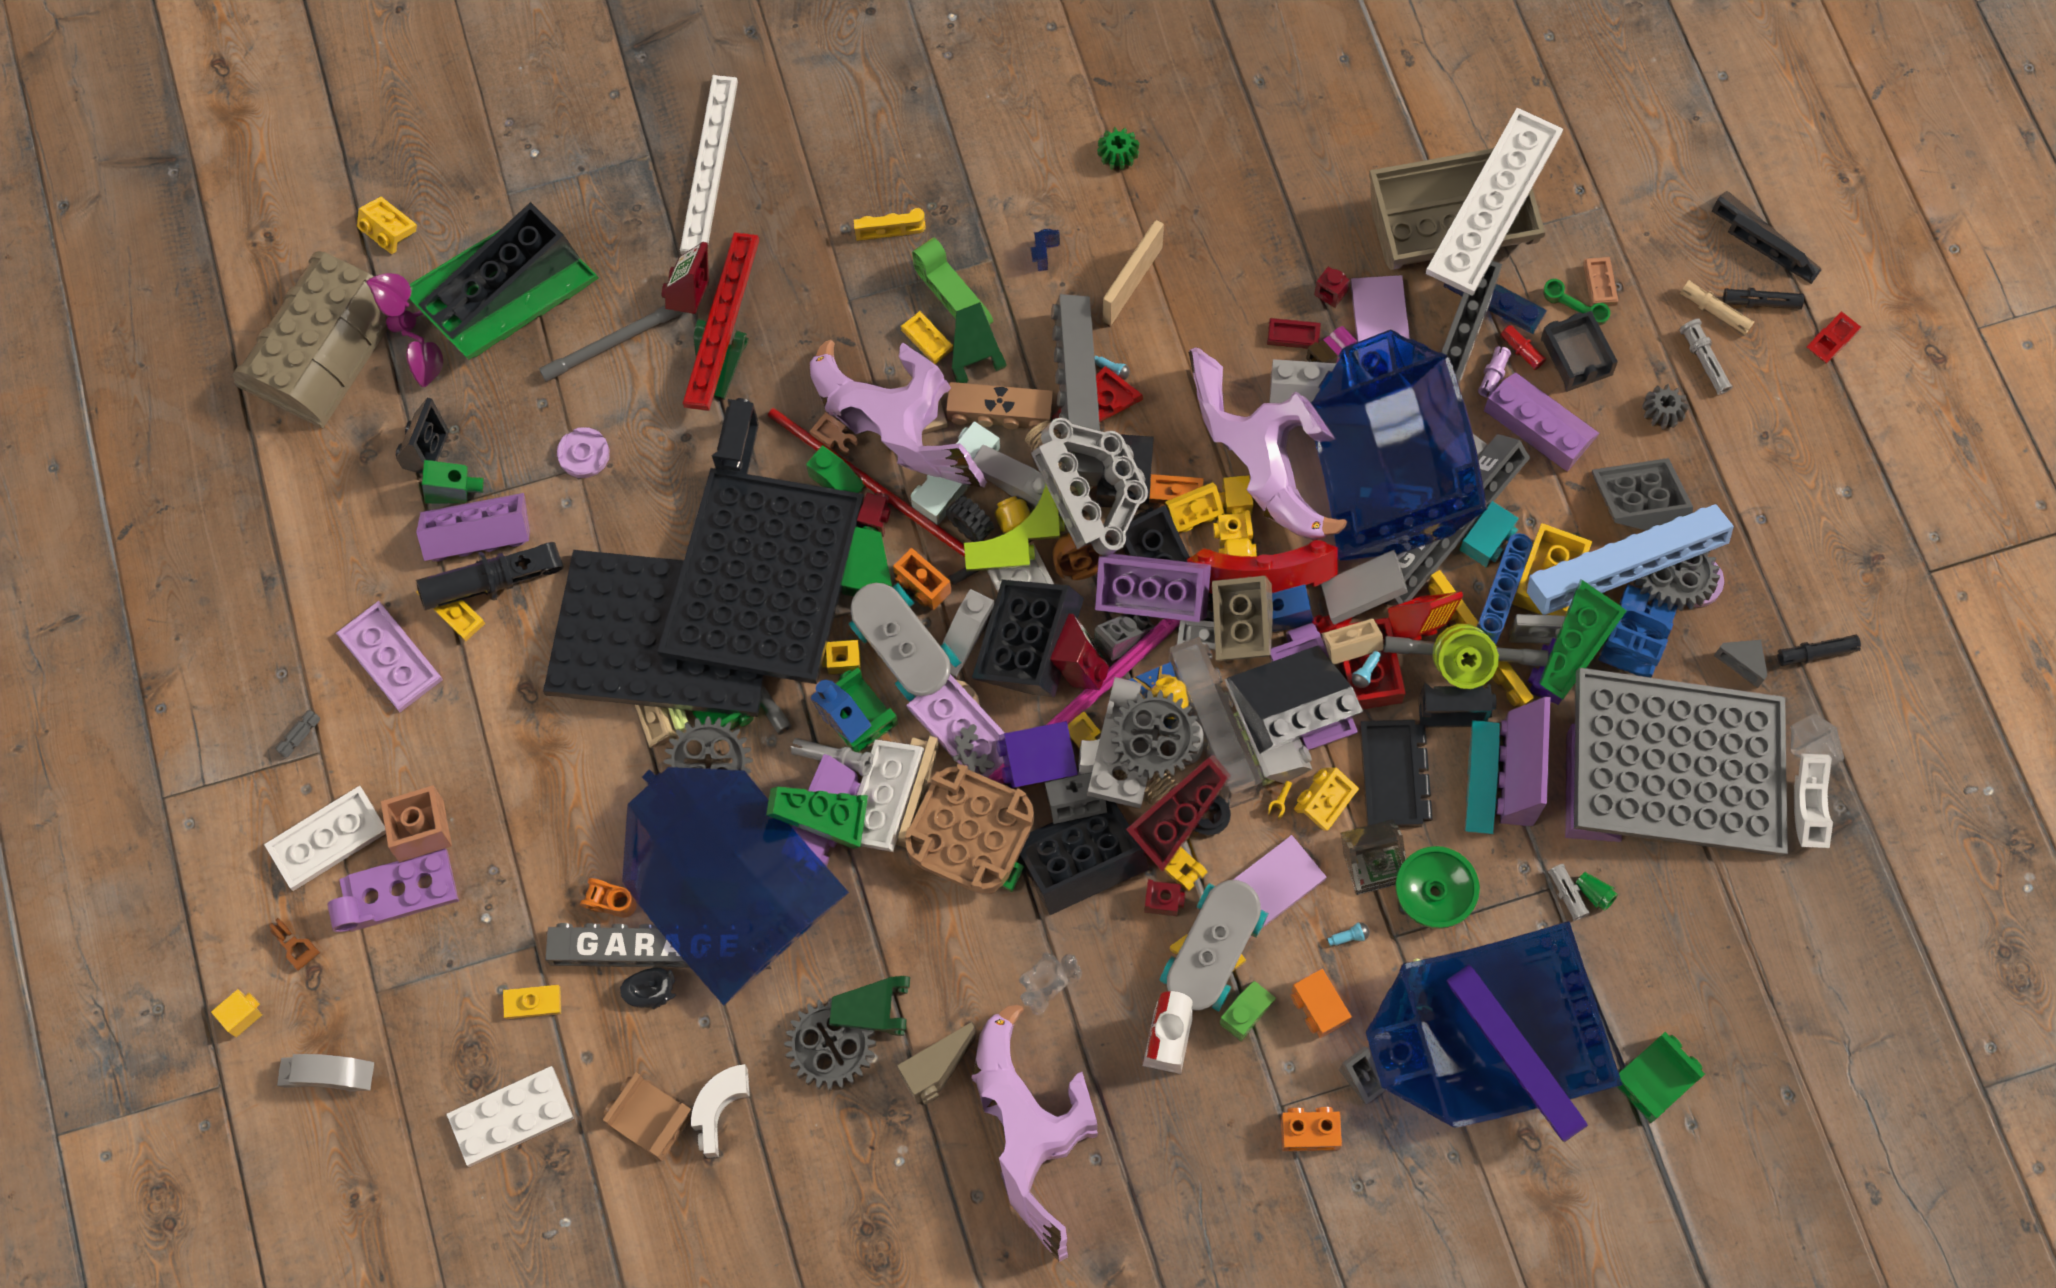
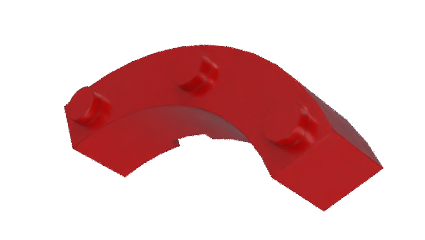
(1303, 566)

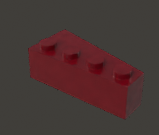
(1174, 817)

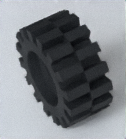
(970, 519)

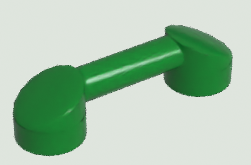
(1554, 293)

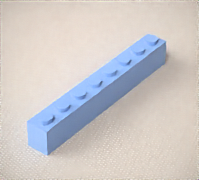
(1631, 557)

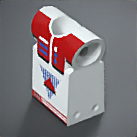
(1169, 1032)

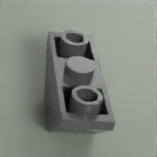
(1121, 634)

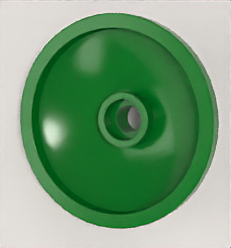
(1445, 871)

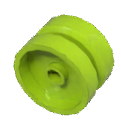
(1474, 669)

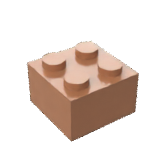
(416, 823)

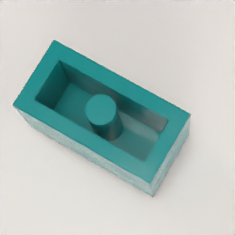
(1489, 534)

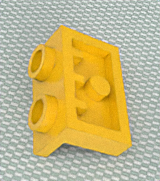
(384, 224)
(1195, 507)
(1326, 797)

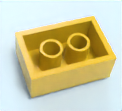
(1548, 550)

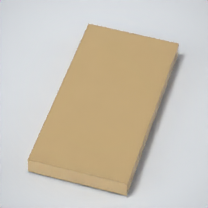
(1133, 272)

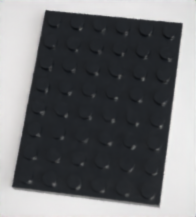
(761, 576)
(612, 637)

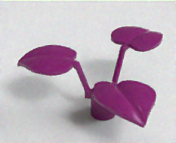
(391, 297)

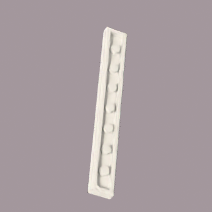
(709, 162)

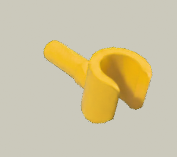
(1281, 799)

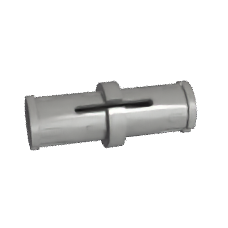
(1559, 876)

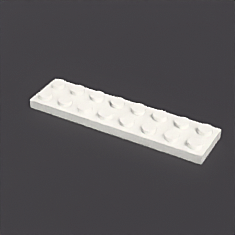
(1494, 201)

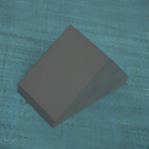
(1745, 659)
(1362, 1075)

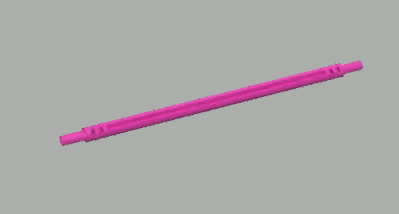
(1118, 670)

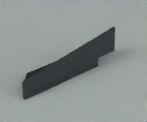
(1763, 238)

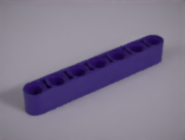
(1516, 1053)

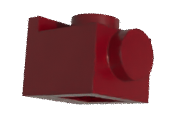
(1334, 282)
(874, 512)
(1156, 905)

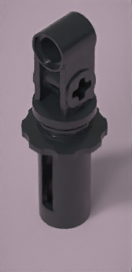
(488, 575)

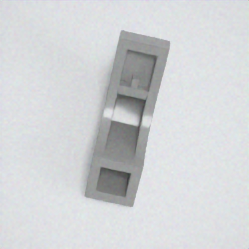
(325, 1071)

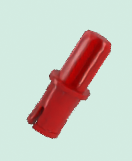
(1523, 347)

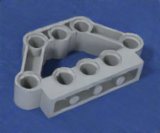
(1090, 443)

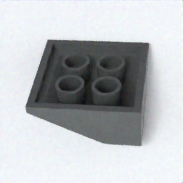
(1643, 493)

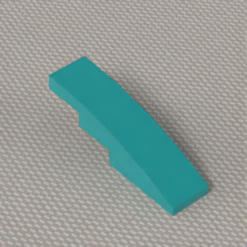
(1482, 777)

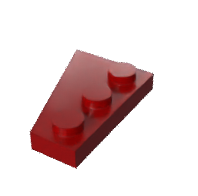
(1112, 394)

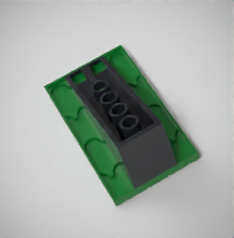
(501, 283)

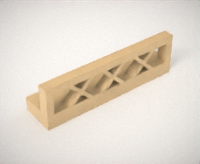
(931, 748)

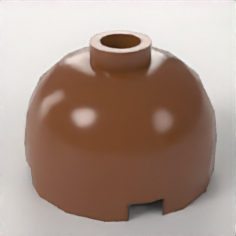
(1074, 562)

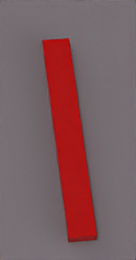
(721, 322)

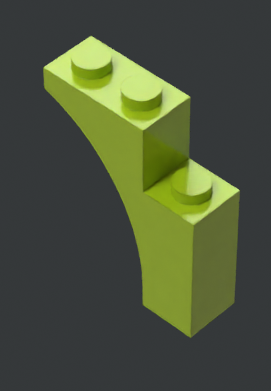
(1013, 548)

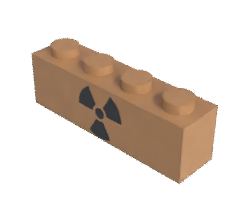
(998, 405)

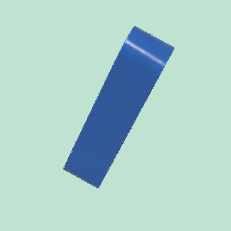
(1505, 586)

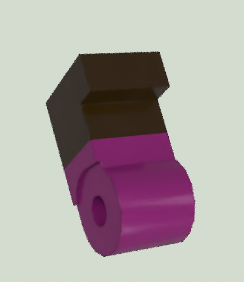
(1330, 347)

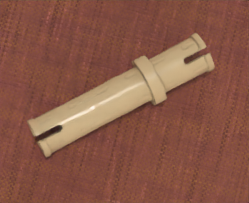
(1716, 307)

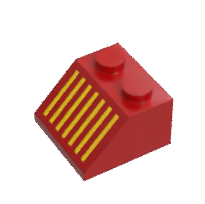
(1423, 615)

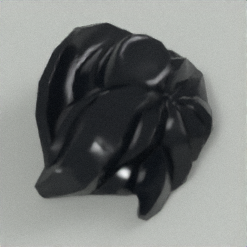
(648, 988)

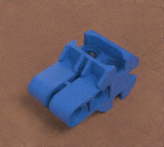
(1640, 634)

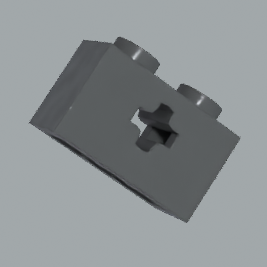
(1069, 799)

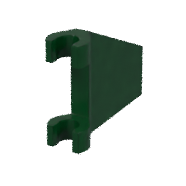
(973, 342)
(731, 359)
(870, 1006)

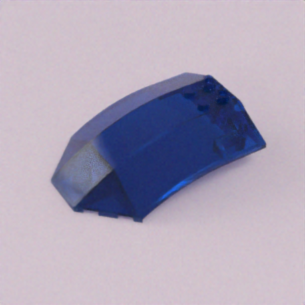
(1400, 450)
(722, 874)
(1444, 1063)

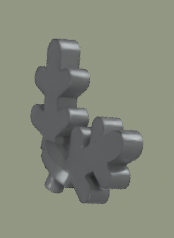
(963, 744)

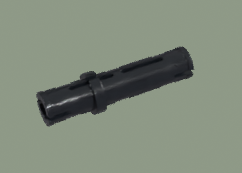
(1793, 300)
(1809, 652)

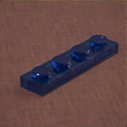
(1512, 308)

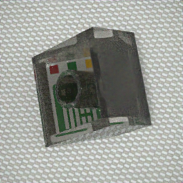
(1373, 855)

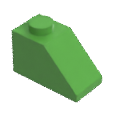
(1247, 1010)

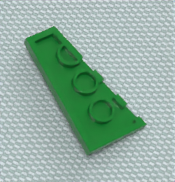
(1582, 634)
(827, 814)

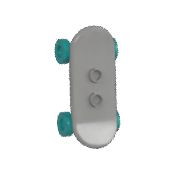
(901, 640)
(1215, 943)

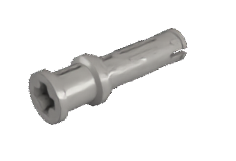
(1702, 347)
(855, 761)

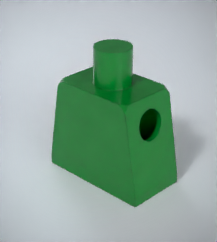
(448, 483)

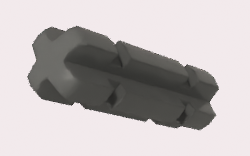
(297, 733)

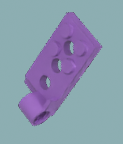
(1299, 640)
(352, 911)

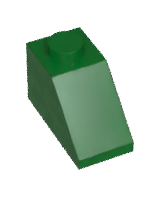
(833, 472)

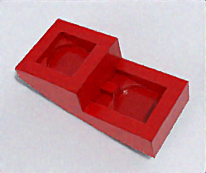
(1834, 337)

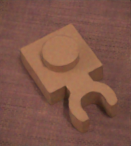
(831, 432)

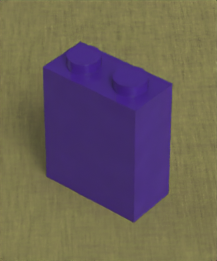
(1036, 754)

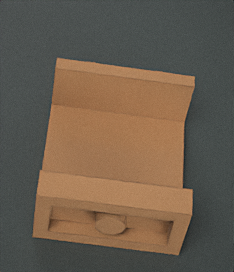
(647, 1116)

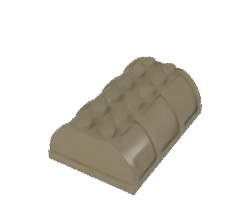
(1421, 199)
(315, 341)

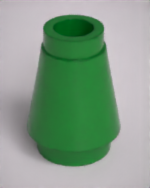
(1598, 892)

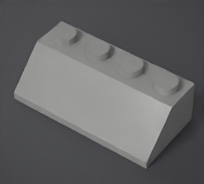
(1296, 377)
(1281, 762)

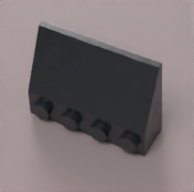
(1023, 636)
(1293, 698)
(1081, 858)

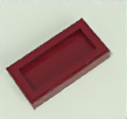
(1293, 333)

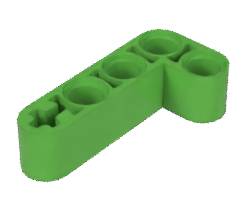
(942, 280)

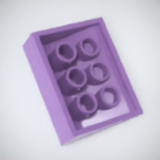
(1524, 763)

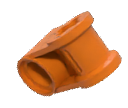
(603, 897)

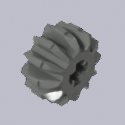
(1655, 407)

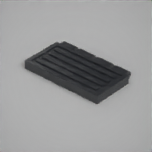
(1392, 772)

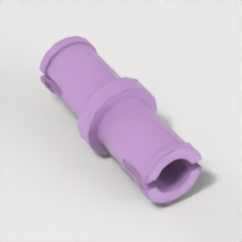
(1494, 371)

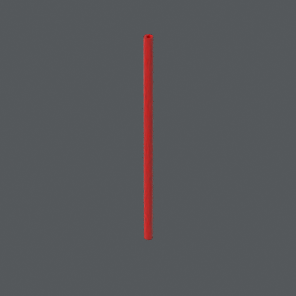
(871, 484)

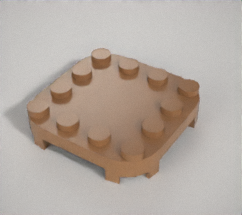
(969, 829)

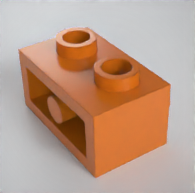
(922, 579)
(1320, 1003)
(1311, 1130)

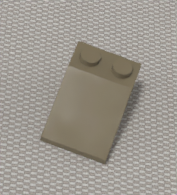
(1242, 618)
(932, 1068)

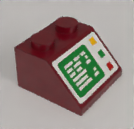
(687, 280)
(1079, 656)

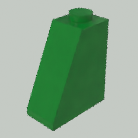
(865, 561)

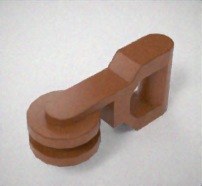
(279, 931)

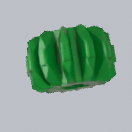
(1127, 149)

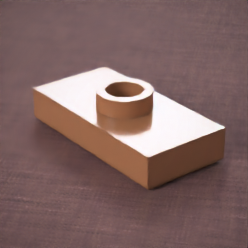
(1600, 281)

